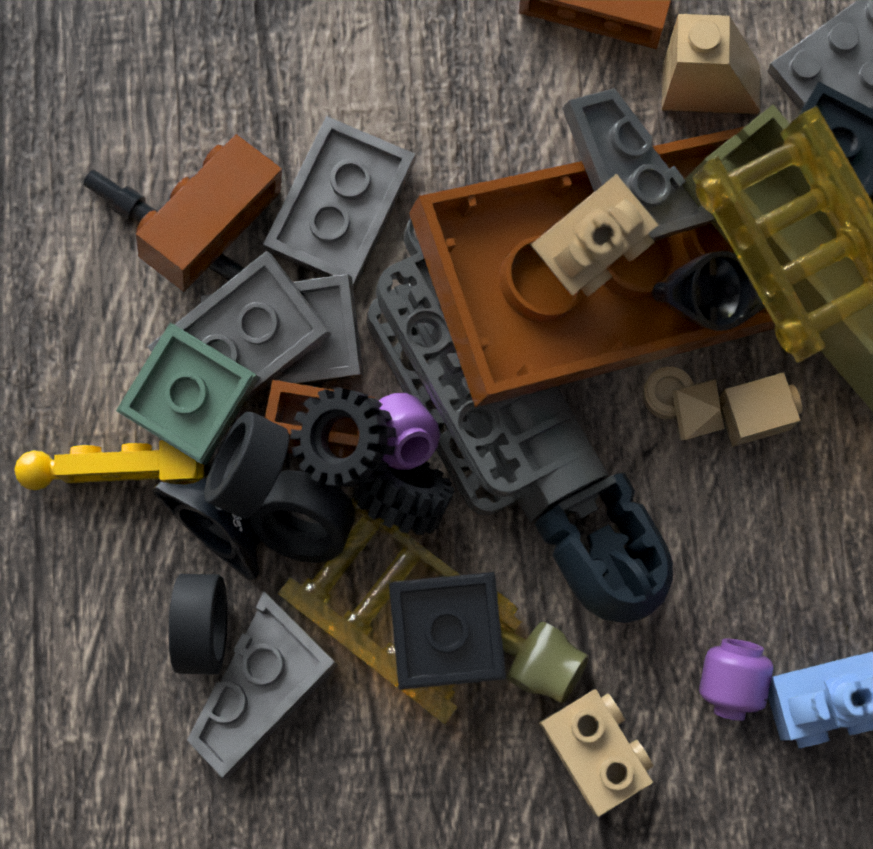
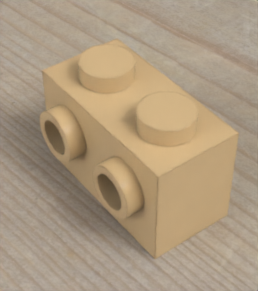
(597, 752)

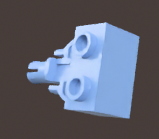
(823, 699)

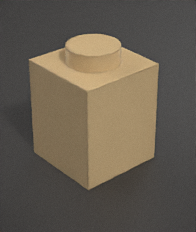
(760, 409)

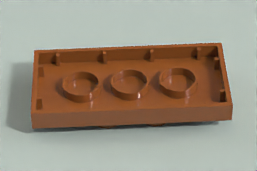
(515, 318)

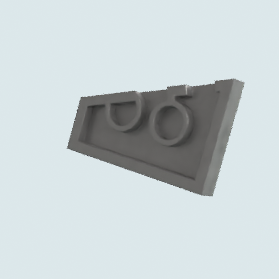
(617, 143)
(263, 685)

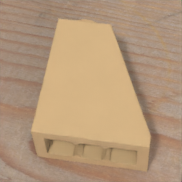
(709, 67)

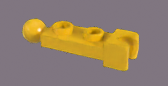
(88, 464)

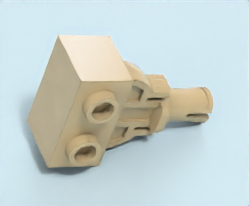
(595, 236)

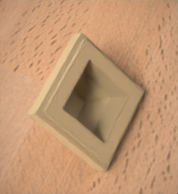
(698, 409)

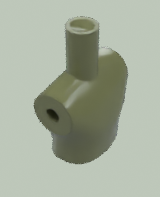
(544, 662)

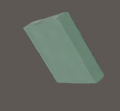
(187, 394)

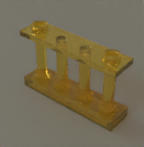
(833, 191)
(354, 626)

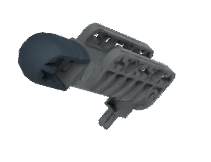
(522, 453)

